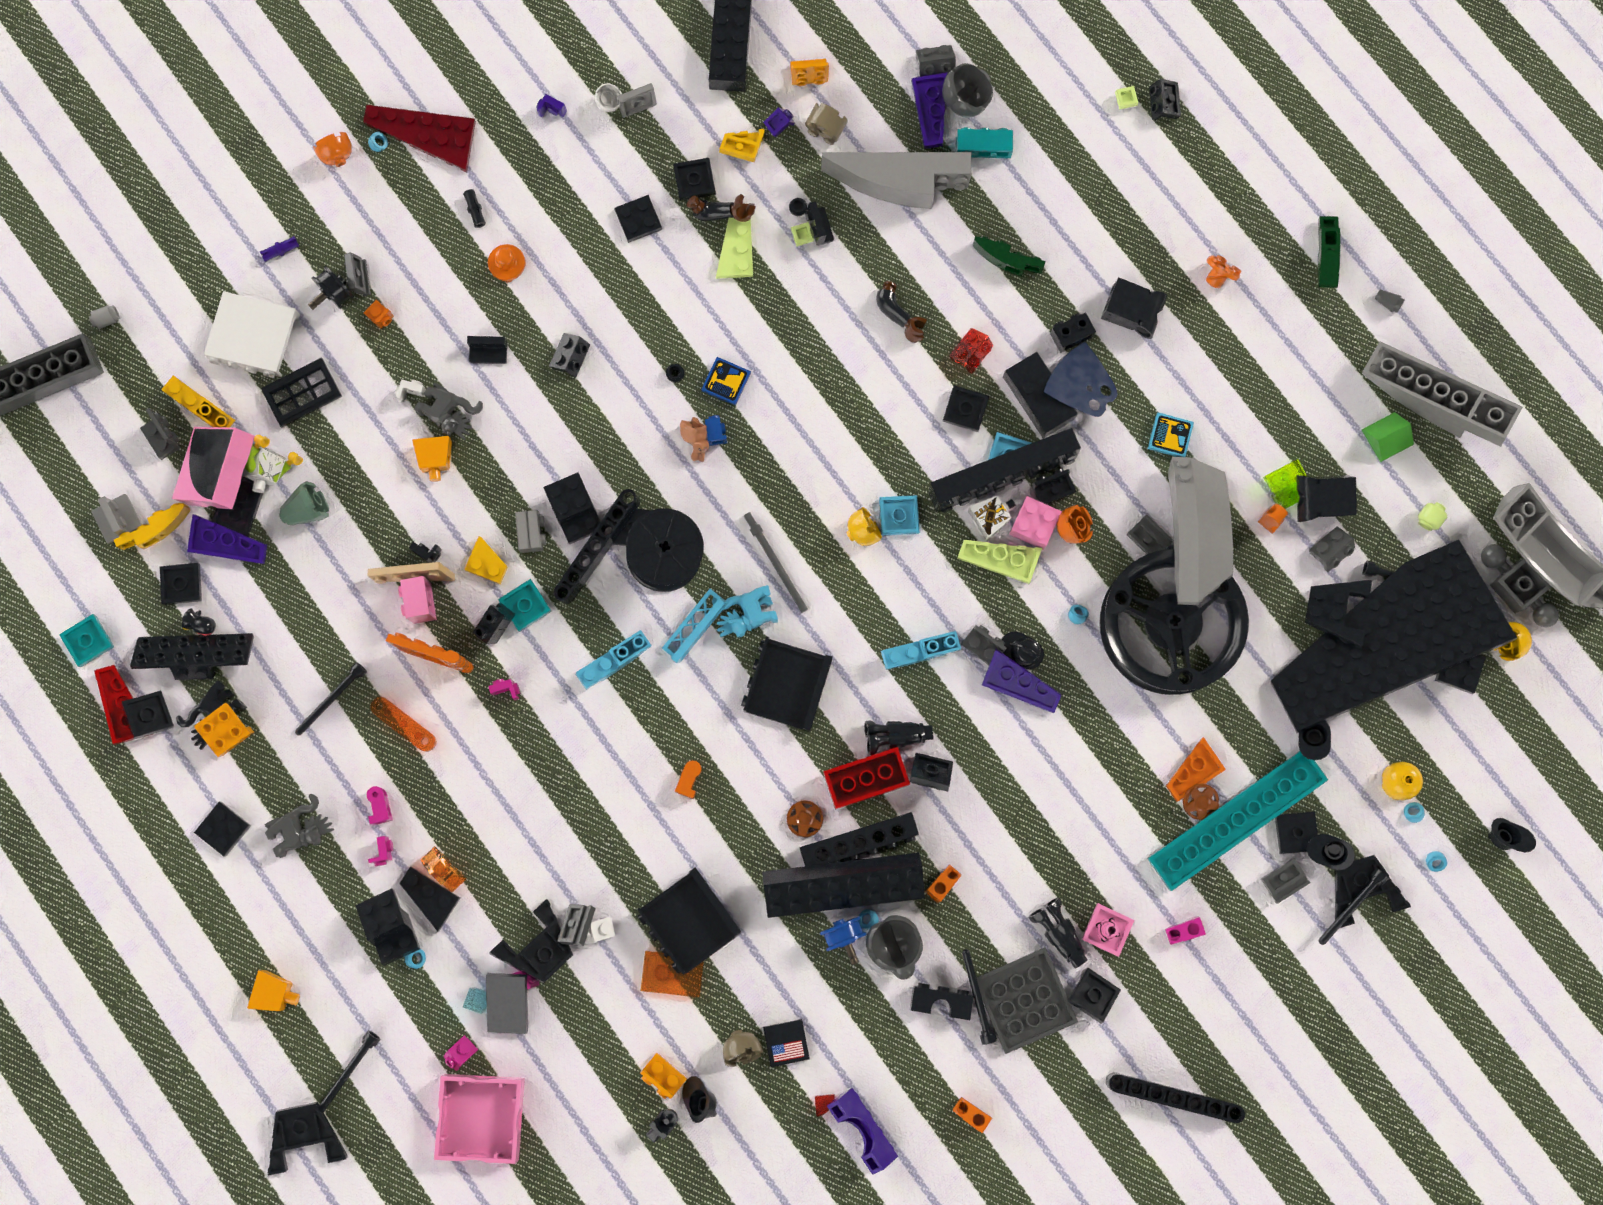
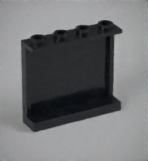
(786, 684)
(688, 922)

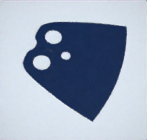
(1073, 375)

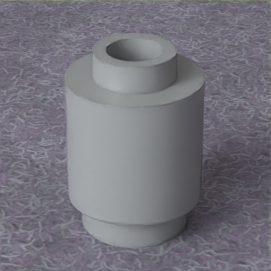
(104, 316)

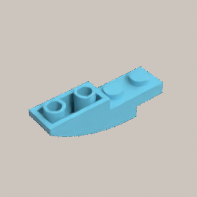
(921, 650)
(613, 660)

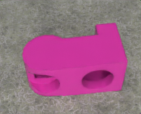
(380, 806)
(1185, 931)

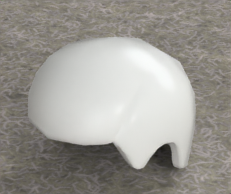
(607, 98)

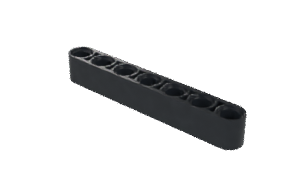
(597, 537)
(1183, 1102)

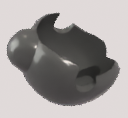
(967, 90)
(895, 945)

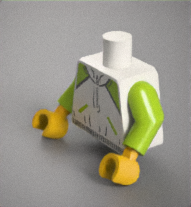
(267, 466)

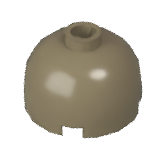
(742, 1048)

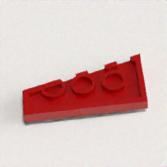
(112, 693)

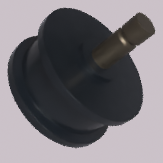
(332, 288)

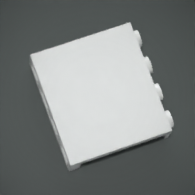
(250, 334)

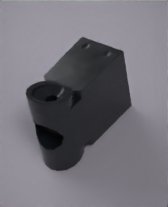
(1134, 307)
(1326, 497)

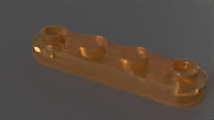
(403, 724)

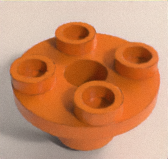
(506, 262)
(1221, 271)

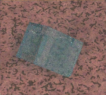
(476, 1000)

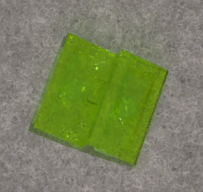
(1283, 484)

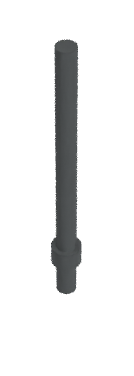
(756, 530)

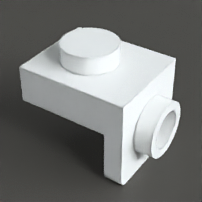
(413, 387)
(600, 930)

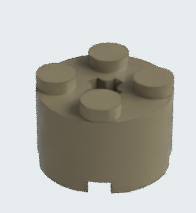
(825, 123)

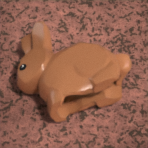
(695, 434)

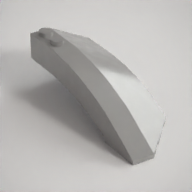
(1200, 529)
(1550, 547)

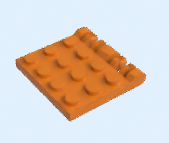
(434, 654)

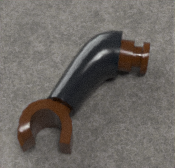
(714, 211)
(888, 305)

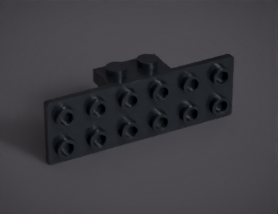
(192, 655)

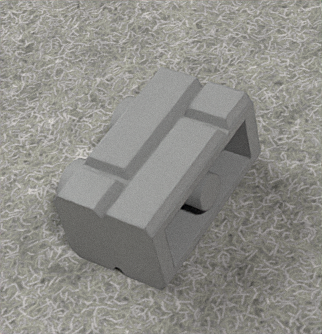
(530, 531)

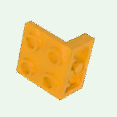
(809, 72)
(223, 730)

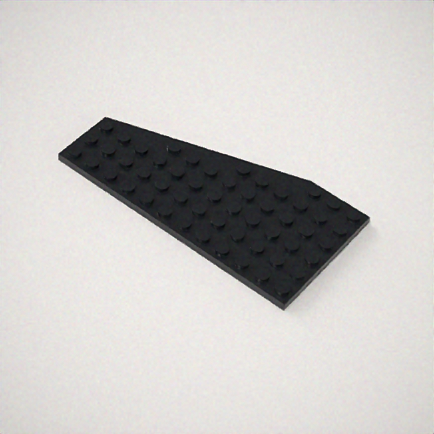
(1415, 626)

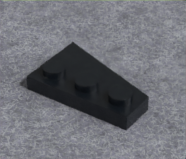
(430, 897)

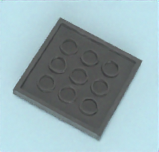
(1025, 1000)

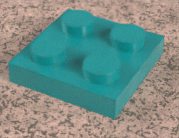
(526, 604)
(86, 640)

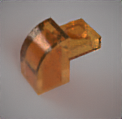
(442, 869)

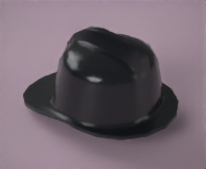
(1023, 650)
(1315, 741)
(1508, 836)
(1330, 851)
(698, 1100)

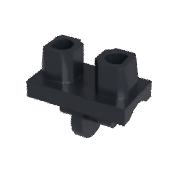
(662, 1125)

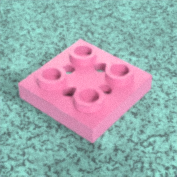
(1120, 926)

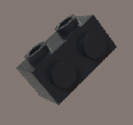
(1072, 332)

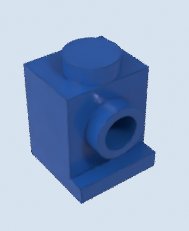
(715, 430)

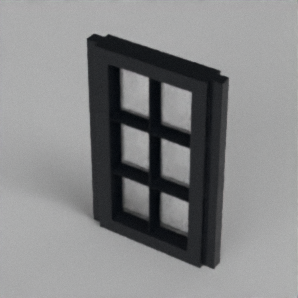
(301, 392)

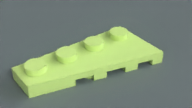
(736, 251)
(1008, 560)

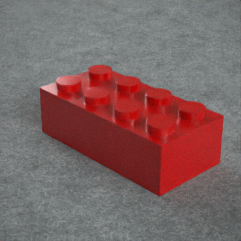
(866, 778)

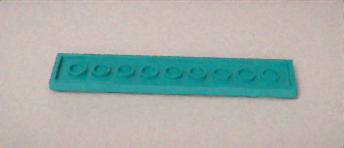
(1236, 820)

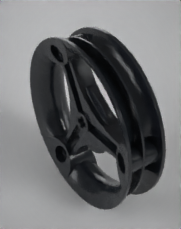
(1167, 636)

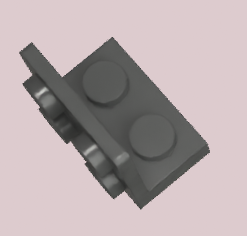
(159, 435)

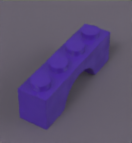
(877, 1150)

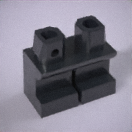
(493, 623)

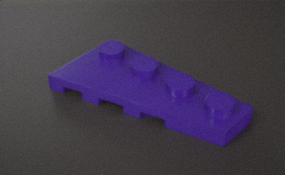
(930, 108)
(219, 541)
(1015, 681)

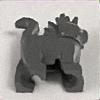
(442, 408)
(292, 831)

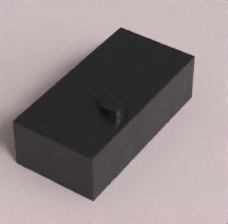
(1028, 383)

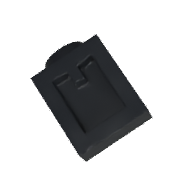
(422, 551)

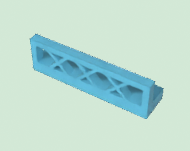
(697, 631)

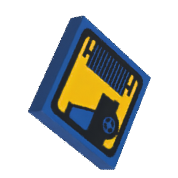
(726, 381)

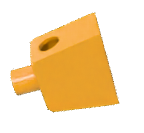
(433, 455)
(271, 992)

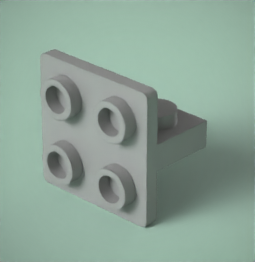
(115, 517)

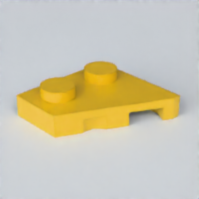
(742, 144)
(486, 562)

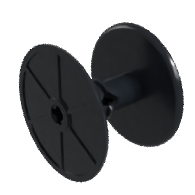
(659, 531)

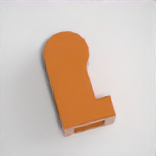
(1273, 518)
(688, 777)
(943, 884)
(972, 1114)

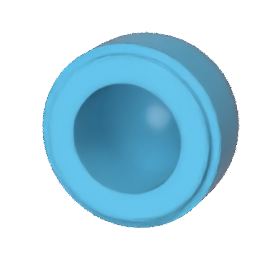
(373, 145)
(1076, 618)
(1414, 818)
(1436, 855)
(874, 919)
(408, 959)

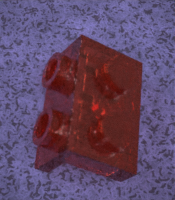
(972, 350)

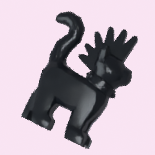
(210, 702)

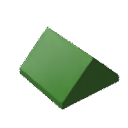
(1389, 436)

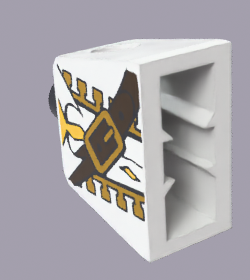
(991, 515)

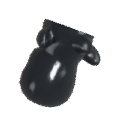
(200, 624)

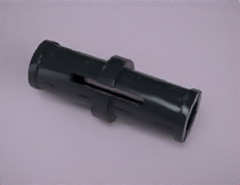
(474, 208)

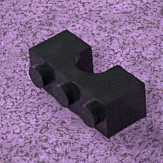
(959, 1002)

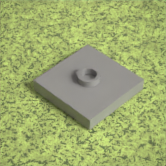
(637, 100)

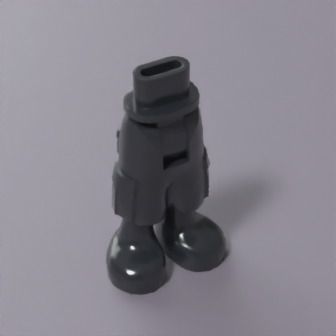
(897, 733)
(1061, 935)

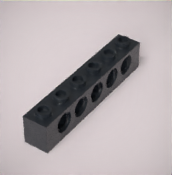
(905, 821)

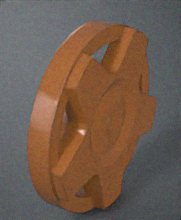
(1201, 801)
(804, 818)

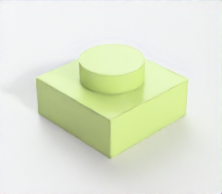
(1126, 97)
(802, 234)

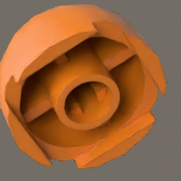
(333, 149)
(1074, 525)

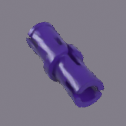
(279, 249)

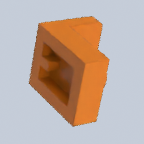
(379, 314)

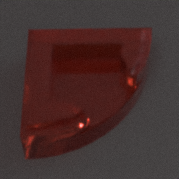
(821, 1103)

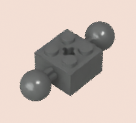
(1518, 596)

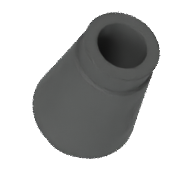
(1390, 300)

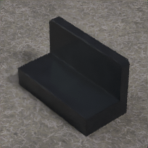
(487, 349)

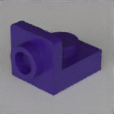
(552, 105)
(779, 121)

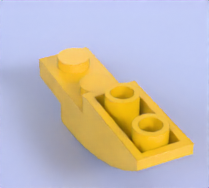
(197, 404)
(161, 525)

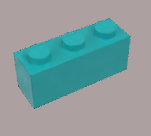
(985, 142)

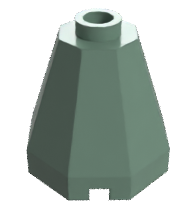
(304, 505)

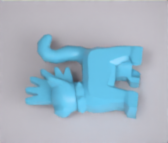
(752, 617)

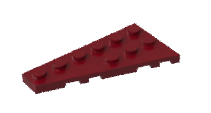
(431, 133)

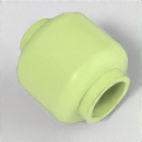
(1432, 516)

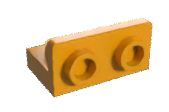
(663, 1076)

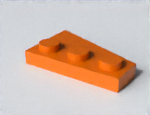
(1197, 768)

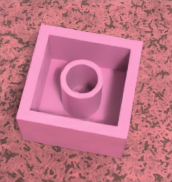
(1035, 522)
(417, 600)

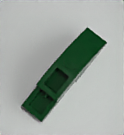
(1328, 251)
(999, 255)

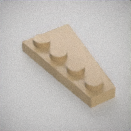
(431, 571)

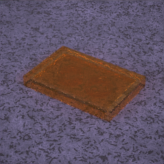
(660, 977)

